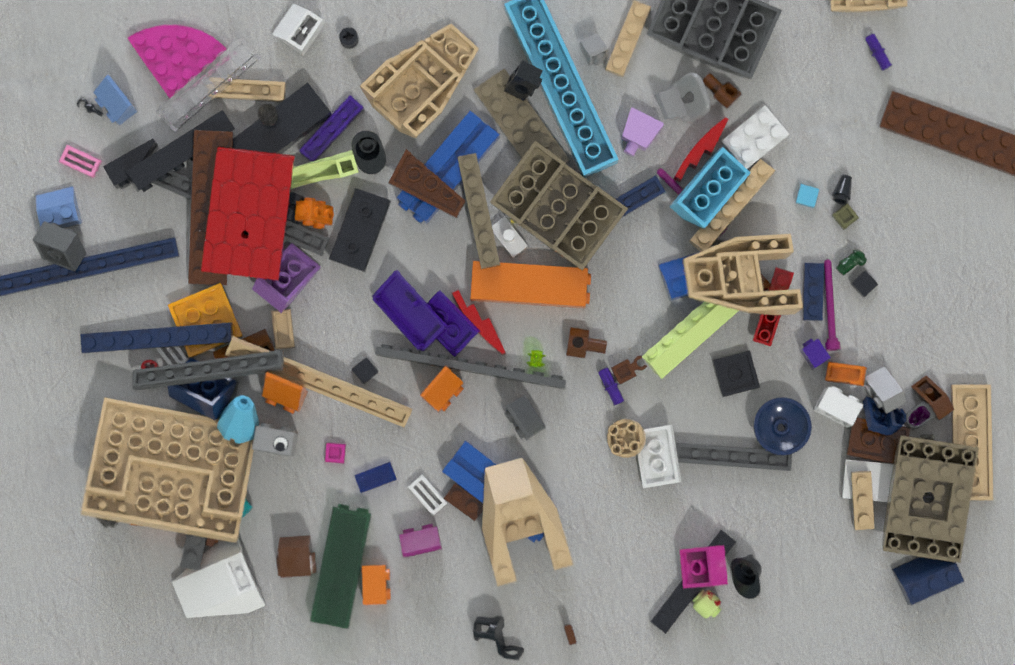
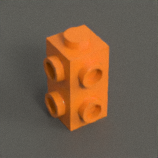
(314, 213)

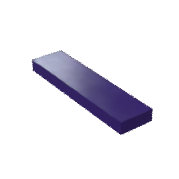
(331, 129)

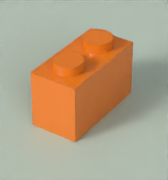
(375, 584)

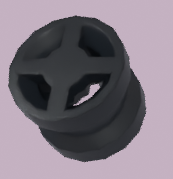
(350, 41)

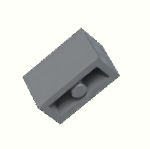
(884, 390)

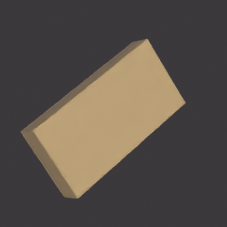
(283, 329)

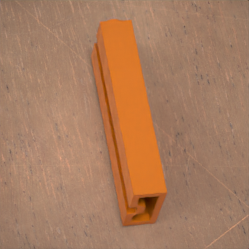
(531, 285)

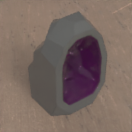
(919, 416)

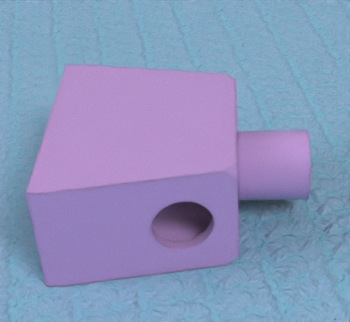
(640, 131)

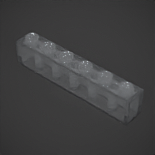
(207, 84)

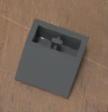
(524, 417)

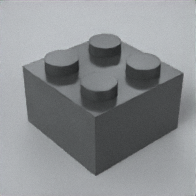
(59, 246)

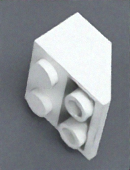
(299, 28)

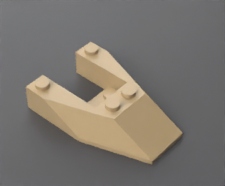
(732, 275)
(516, 509)

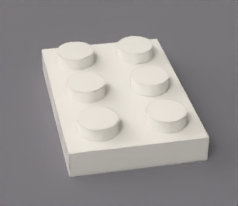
(755, 137)
(659, 458)

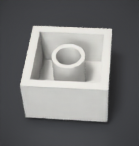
(838, 406)

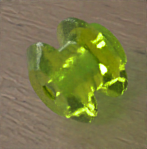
(536, 359)

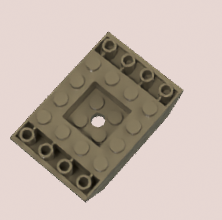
(934, 527)

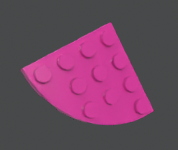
(175, 53)

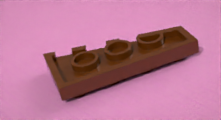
(426, 186)

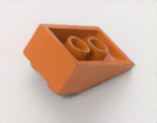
(284, 393)

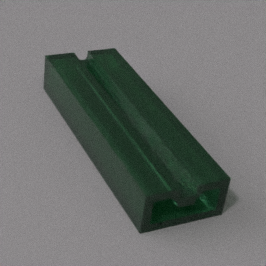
(341, 566)

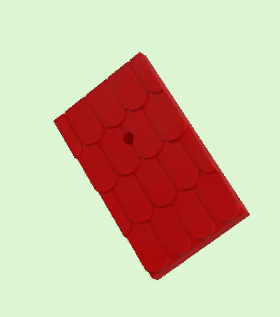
(248, 213)

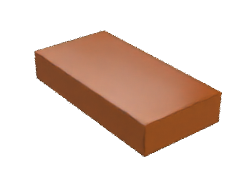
(845, 374)

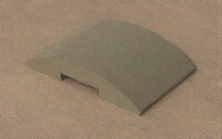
(558, 206)

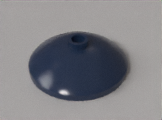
(794, 419)

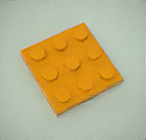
(203, 308)

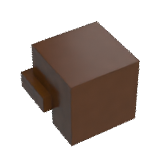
(296, 557)

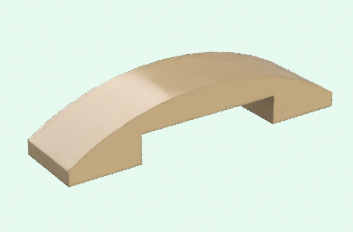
(865, 5)

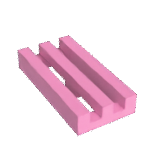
(94, 167)

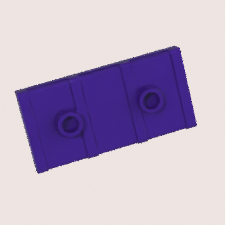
(409, 311)

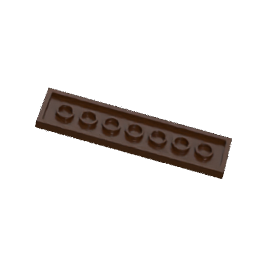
(950, 132)
(203, 172)

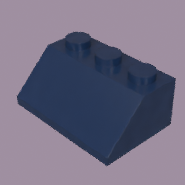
(206, 396)
(926, 578)

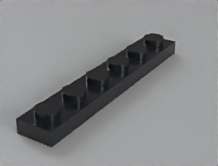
(682, 596)

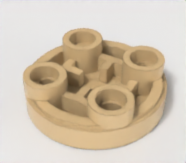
(626, 438)

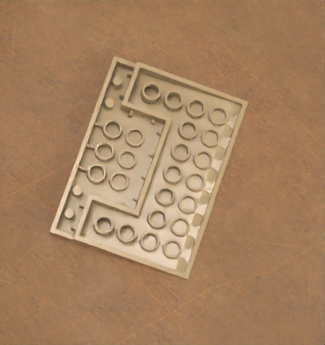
(167, 472)

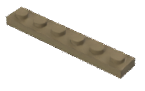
(478, 211)

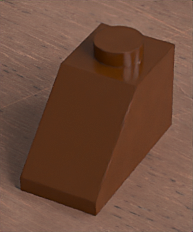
(933, 396)

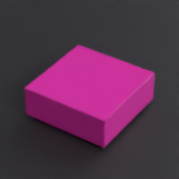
(335, 453)

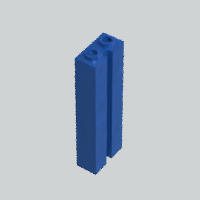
(467, 138)
(468, 471)

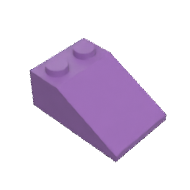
(295, 274)

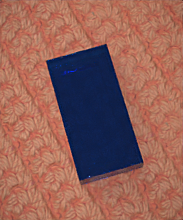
(375, 477)

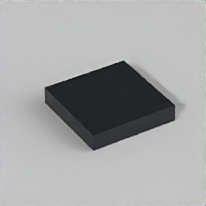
(736, 373)

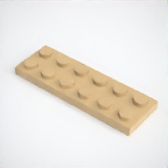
(974, 428)

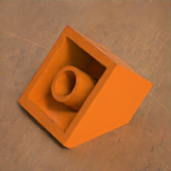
(442, 389)

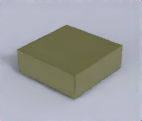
(845, 216)

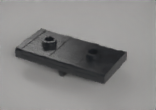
(360, 230)

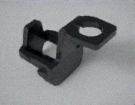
(495, 634)

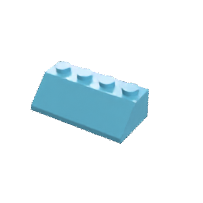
(710, 189)

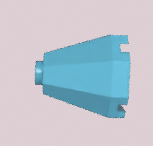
(239, 420)

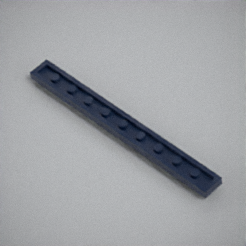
(89, 266)

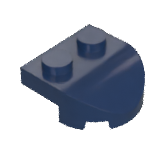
(881, 422)

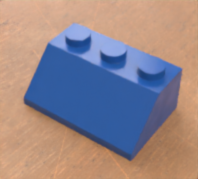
(674, 278)

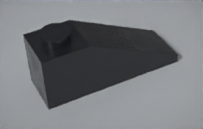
(118, 167)

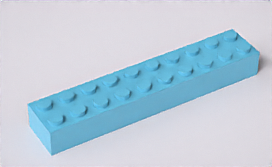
(562, 85)

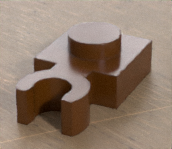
(625, 371)

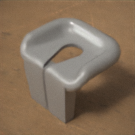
(672, 104)

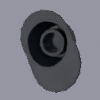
(368, 152)
(746, 576)

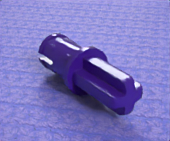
(878, 52)
(611, 386)

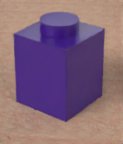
(814, 353)

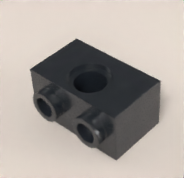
(523, 81)

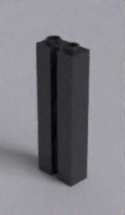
(296, 118)

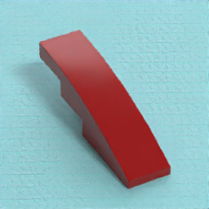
(704, 145)
(486, 328)

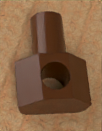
(724, 94)
(589, 344)

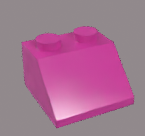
(703, 566)

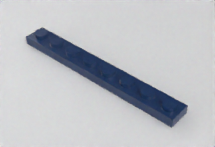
(156, 338)

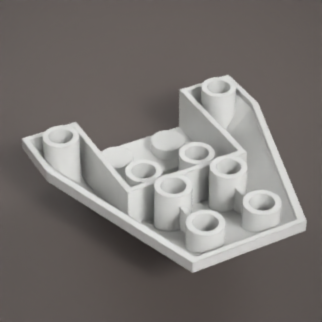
(220, 586)

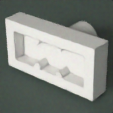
(509, 237)

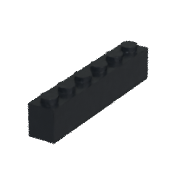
(173, 154)

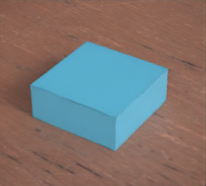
(807, 196)

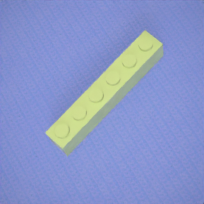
(686, 337)

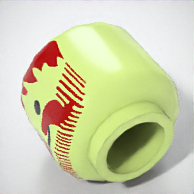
(707, 604)

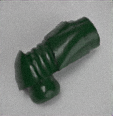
(851, 261)

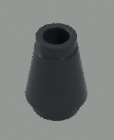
(842, 191)

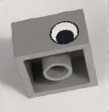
(275, 441)

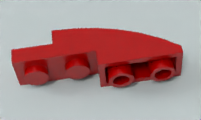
(766, 323)

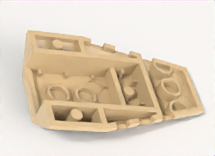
(420, 80)

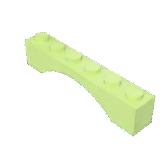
(324, 169)

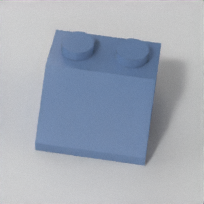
(114, 101)
(59, 208)

